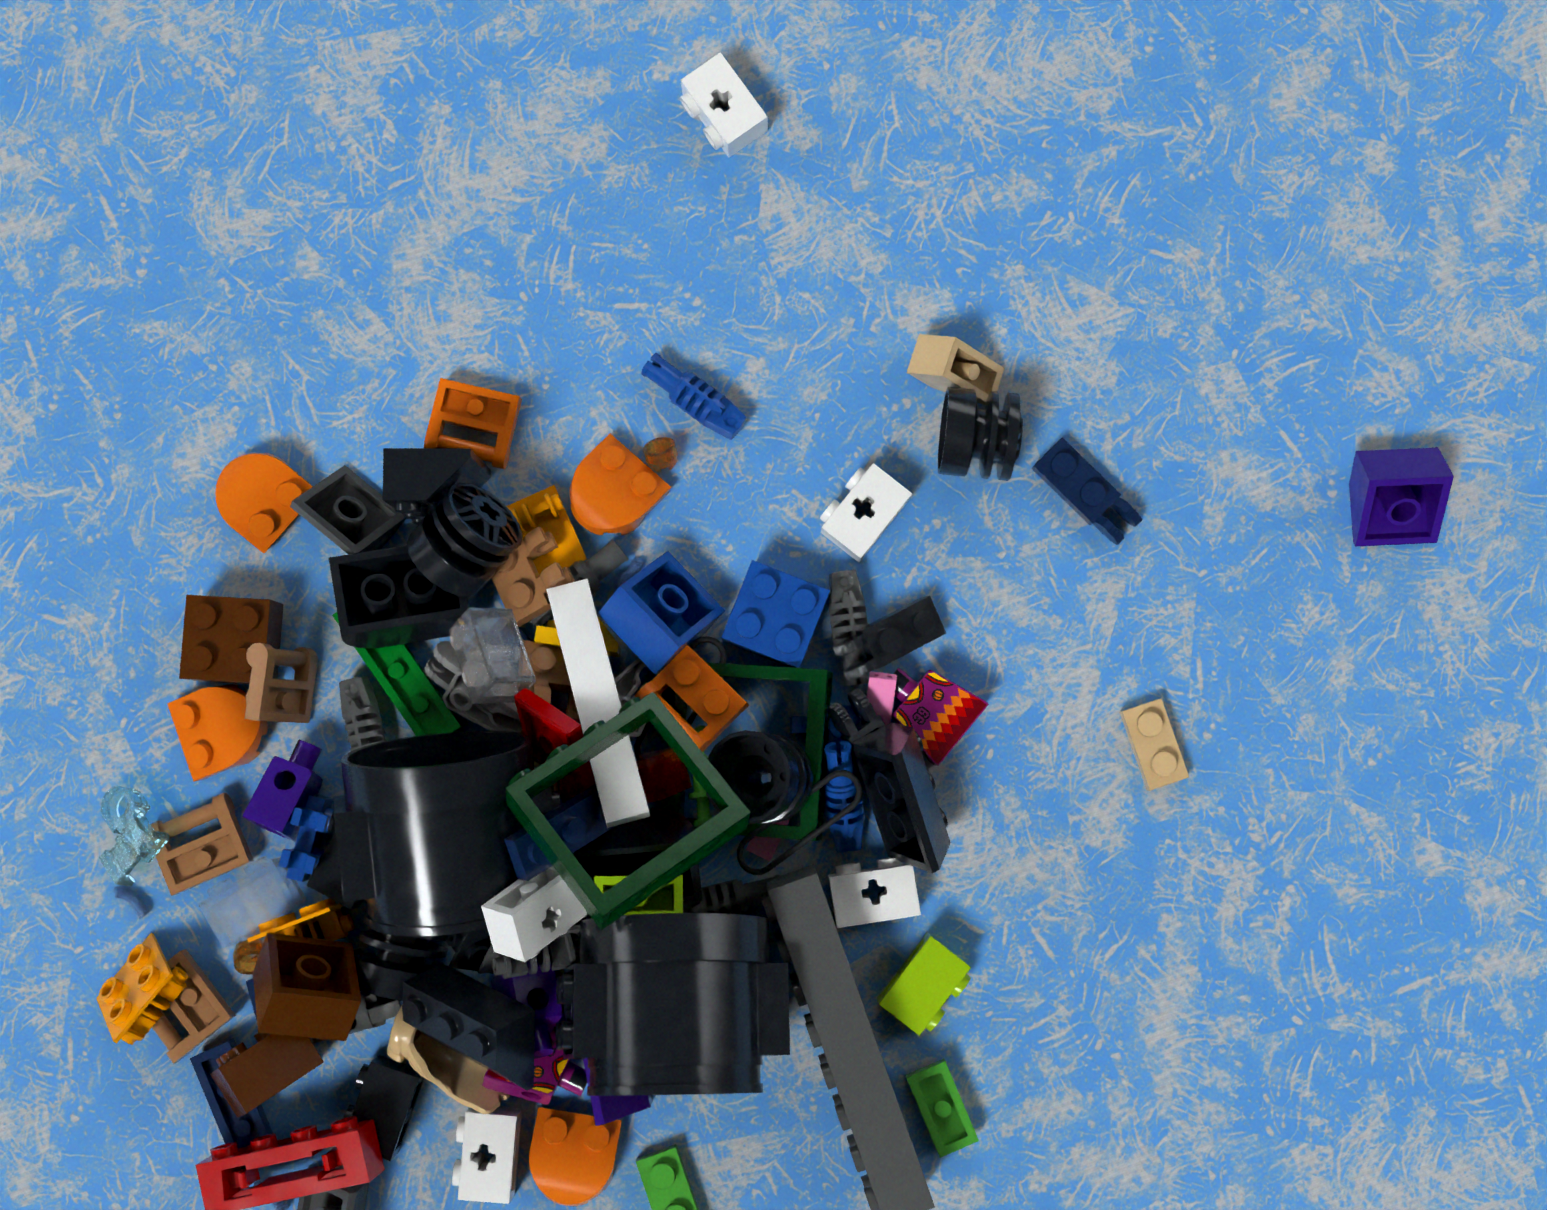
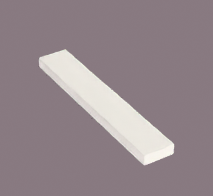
(597, 700)

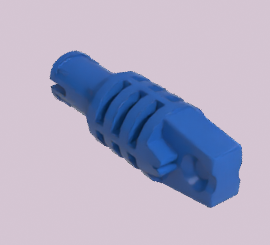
(696, 397)
(840, 793)

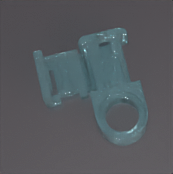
(135, 834)

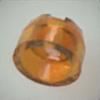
(660, 453)
(241, 955)

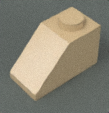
(952, 363)

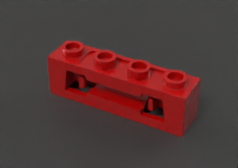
(227, 1185)

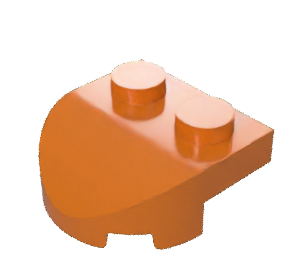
(614, 489)
(257, 496)
(215, 730)
(572, 1155)

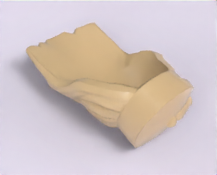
(442, 1066)

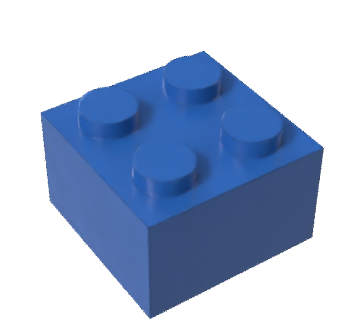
(660, 611)
(775, 615)

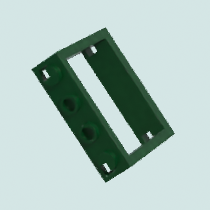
(816, 738)
(669, 864)

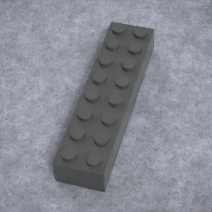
(850, 1049)

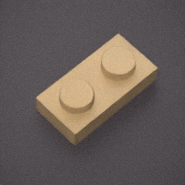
(1154, 744)

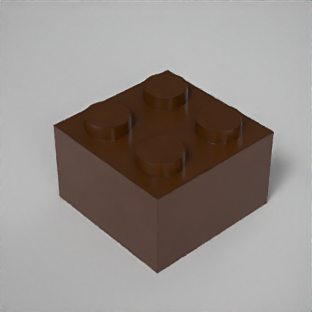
(220, 633)
(306, 987)
(264, 1069)

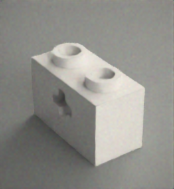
(719, 84)
(886, 501)
(896, 901)
(531, 915)
(482, 1179)

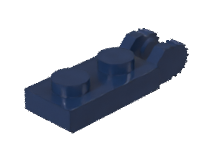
(1084, 489)

